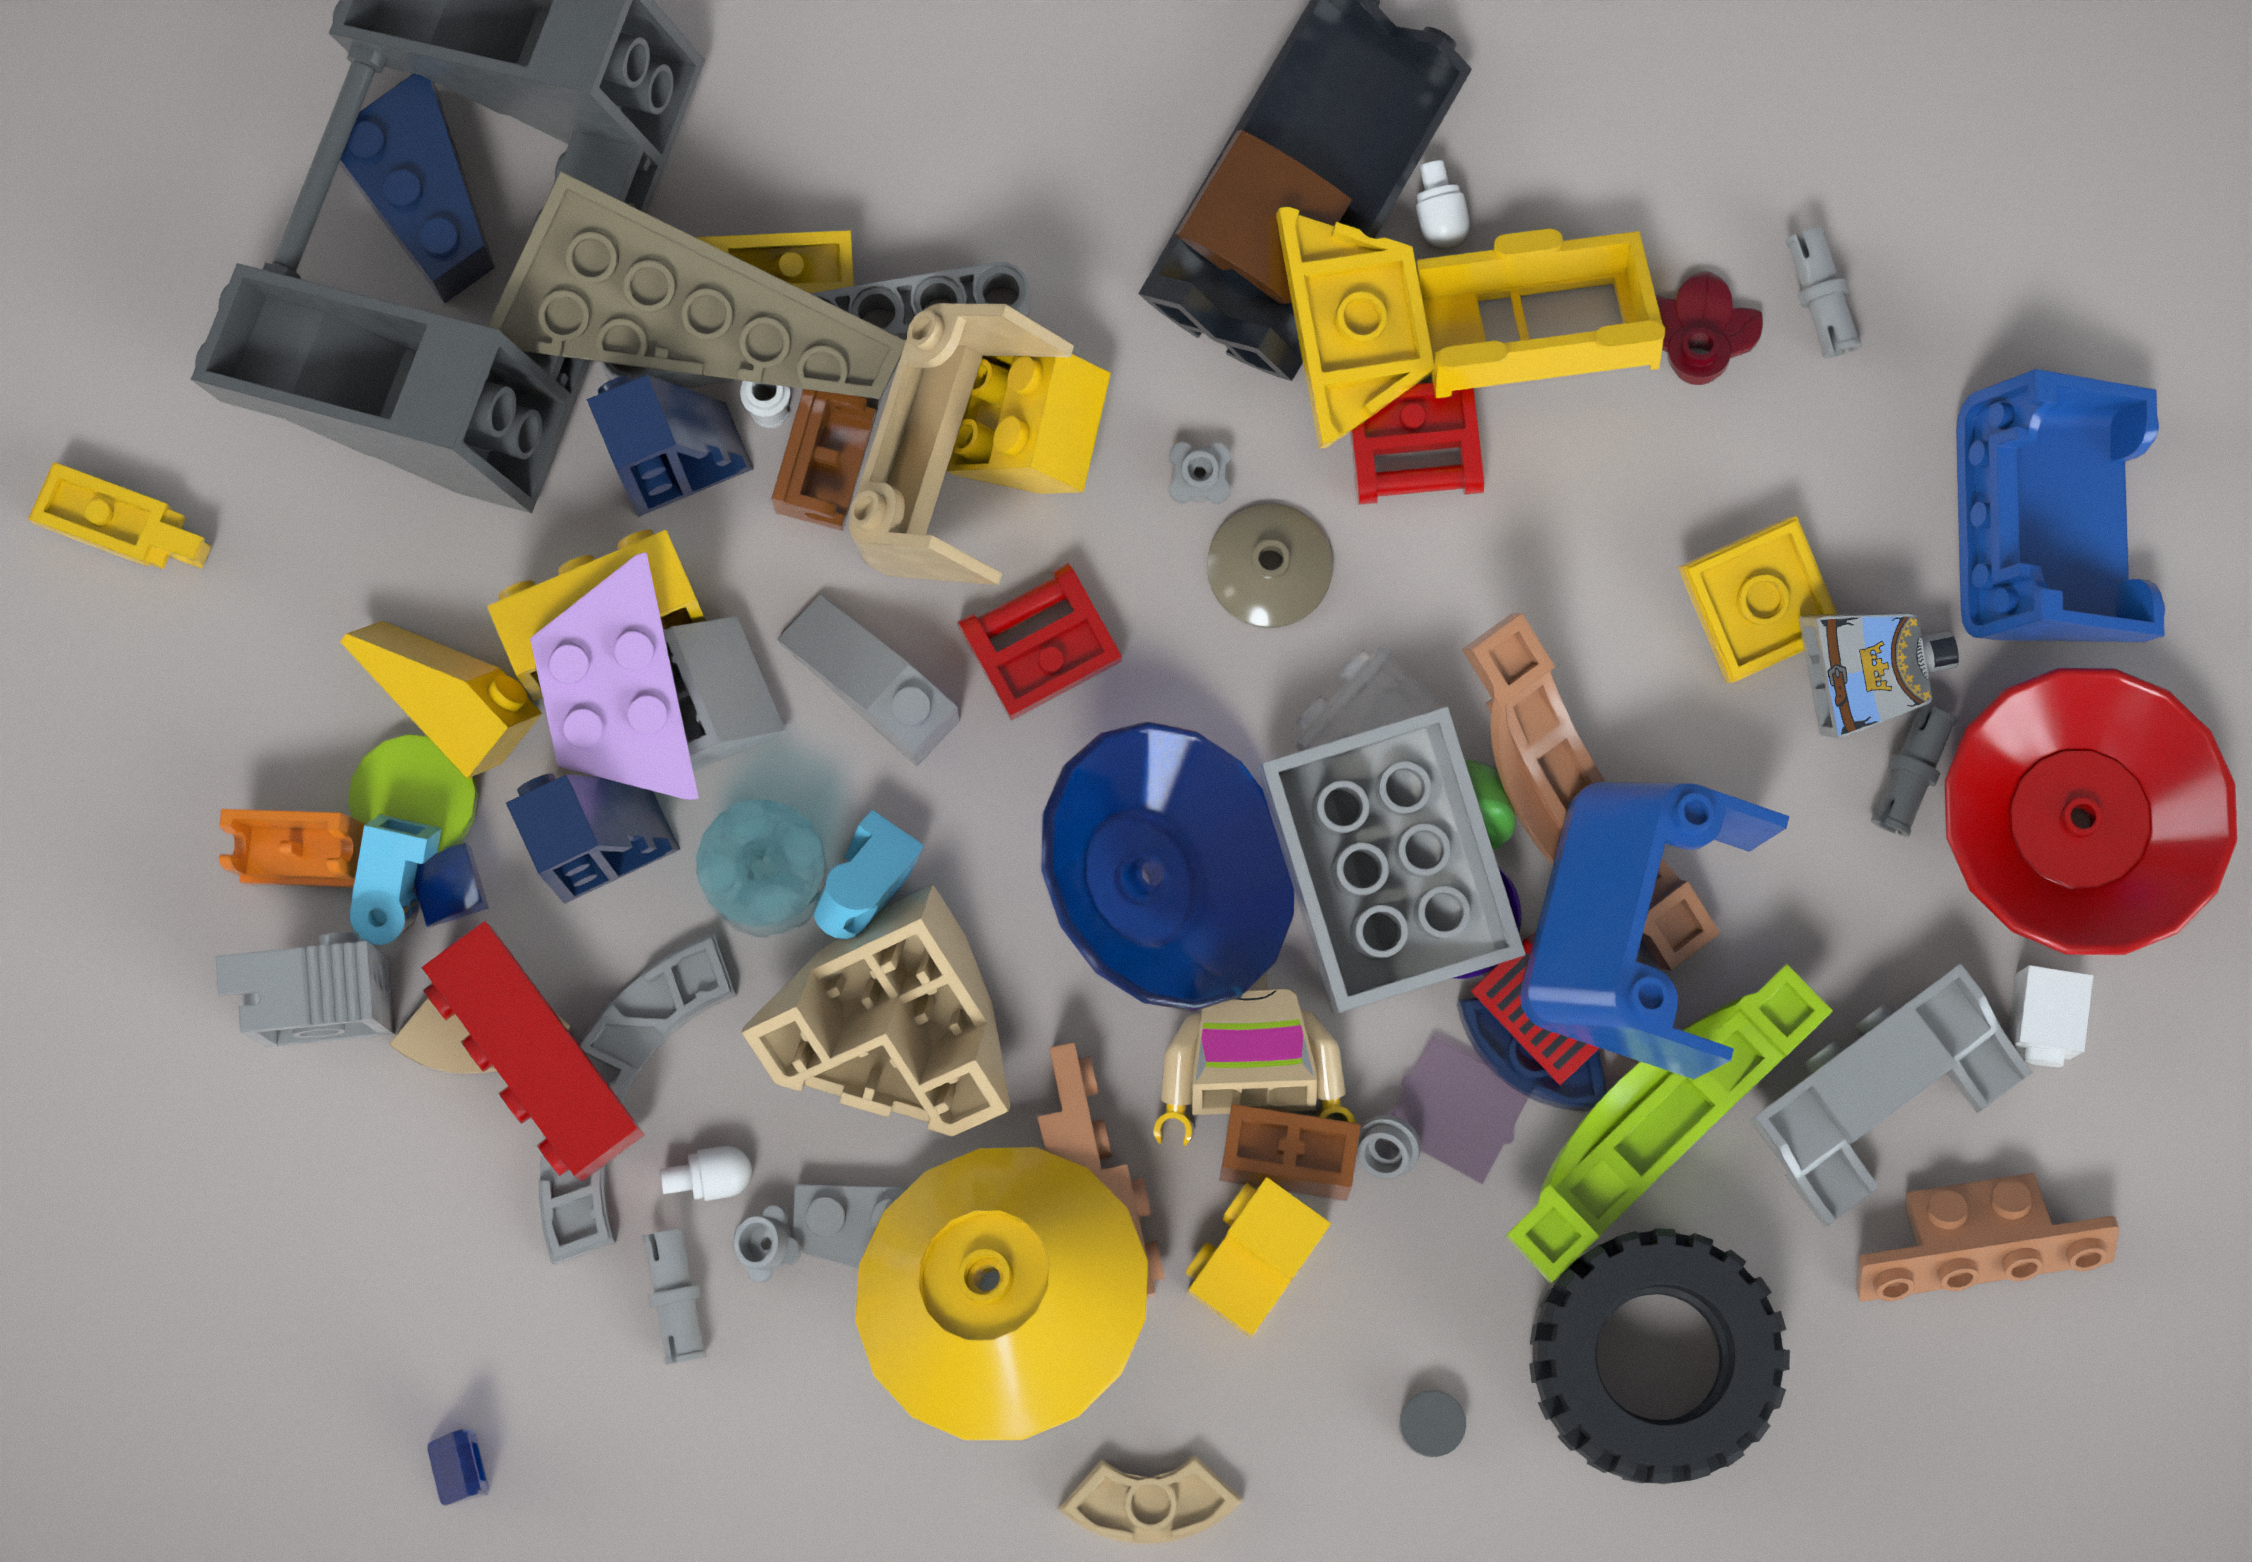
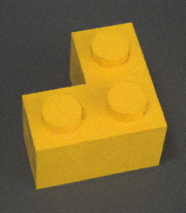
(1258, 1256)

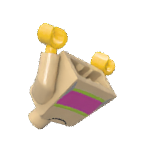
(1252, 1055)

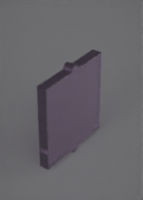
(1459, 1110)

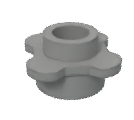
(1187, 486)
(751, 1239)

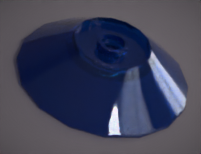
(1211, 857)

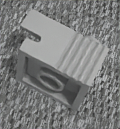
(311, 991)

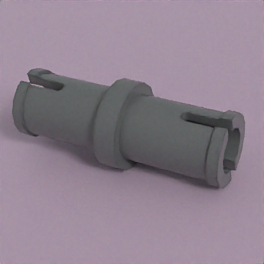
(1914, 770)

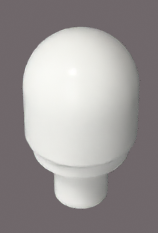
(1441, 208)
(709, 1174)

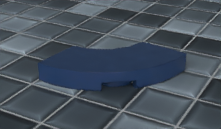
(1520, 1069)

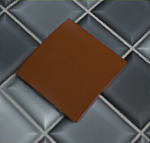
(1237, 210)

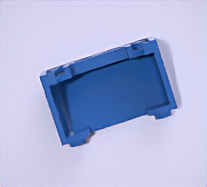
(2050, 510)

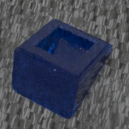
(449, 886)
(458, 1467)

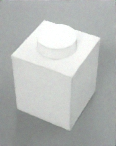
(2050, 1014)

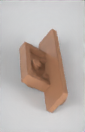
(1983, 1236)

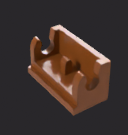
(823, 458)
(1291, 1150)

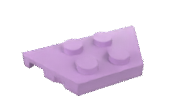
(614, 687)

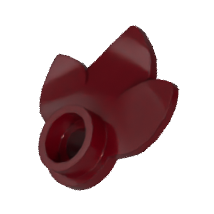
(1706, 320)

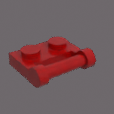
(1417, 424)
(1048, 659)

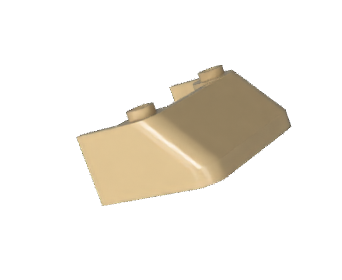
(921, 431)

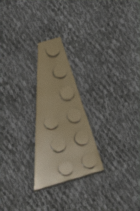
(647, 295)

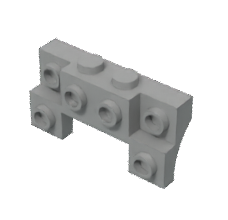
(1895, 1059)

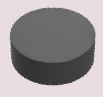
(1432, 1423)

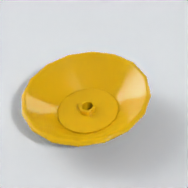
(1049, 1329)

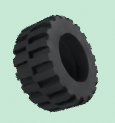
(1746, 1339)

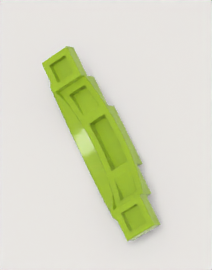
(1655, 1119)

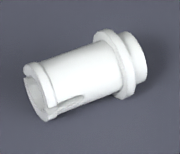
(766, 413)

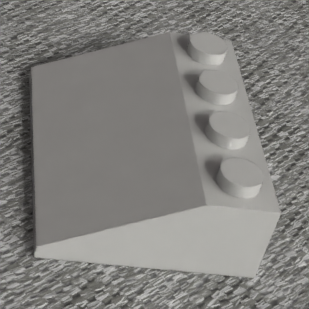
(1390, 860)

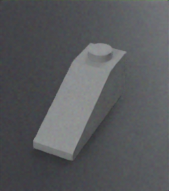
(871, 679)

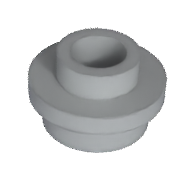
(1384, 1161)

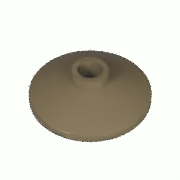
(1264, 595)

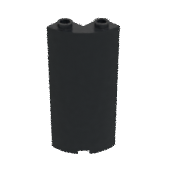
(1353, 107)

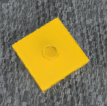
(1753, 597)

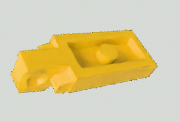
(115, 519)

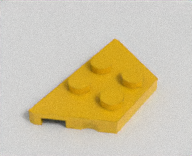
(1354, 320)

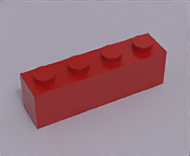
(531, 1051)

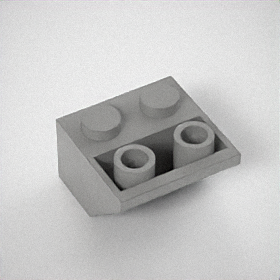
(719, 690)

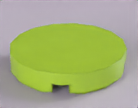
(417, 784)

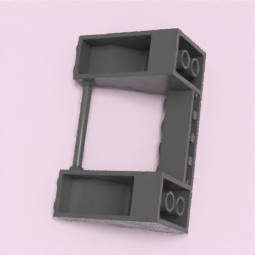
(417, 384)

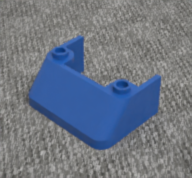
(1595, 910)

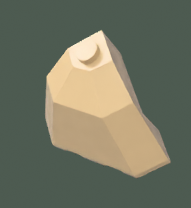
(891, 1022)

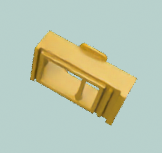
(1534, 265)

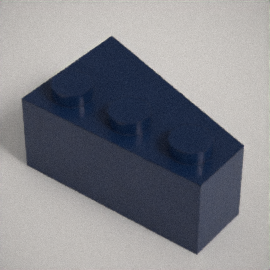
(416, 185)
(666, 439)
(589, 830)

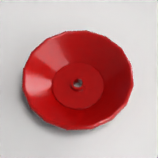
(2142, 774)

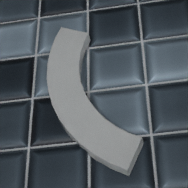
(619, 1046)

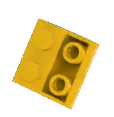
(1031, 423)

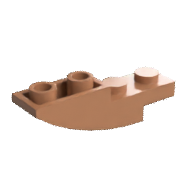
(1086, 1143)

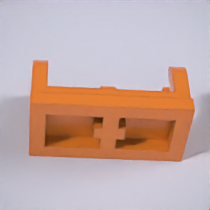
(292, 847)

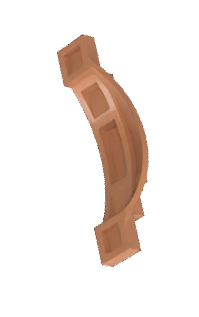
(1547, 765)

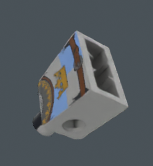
(1870, 667)

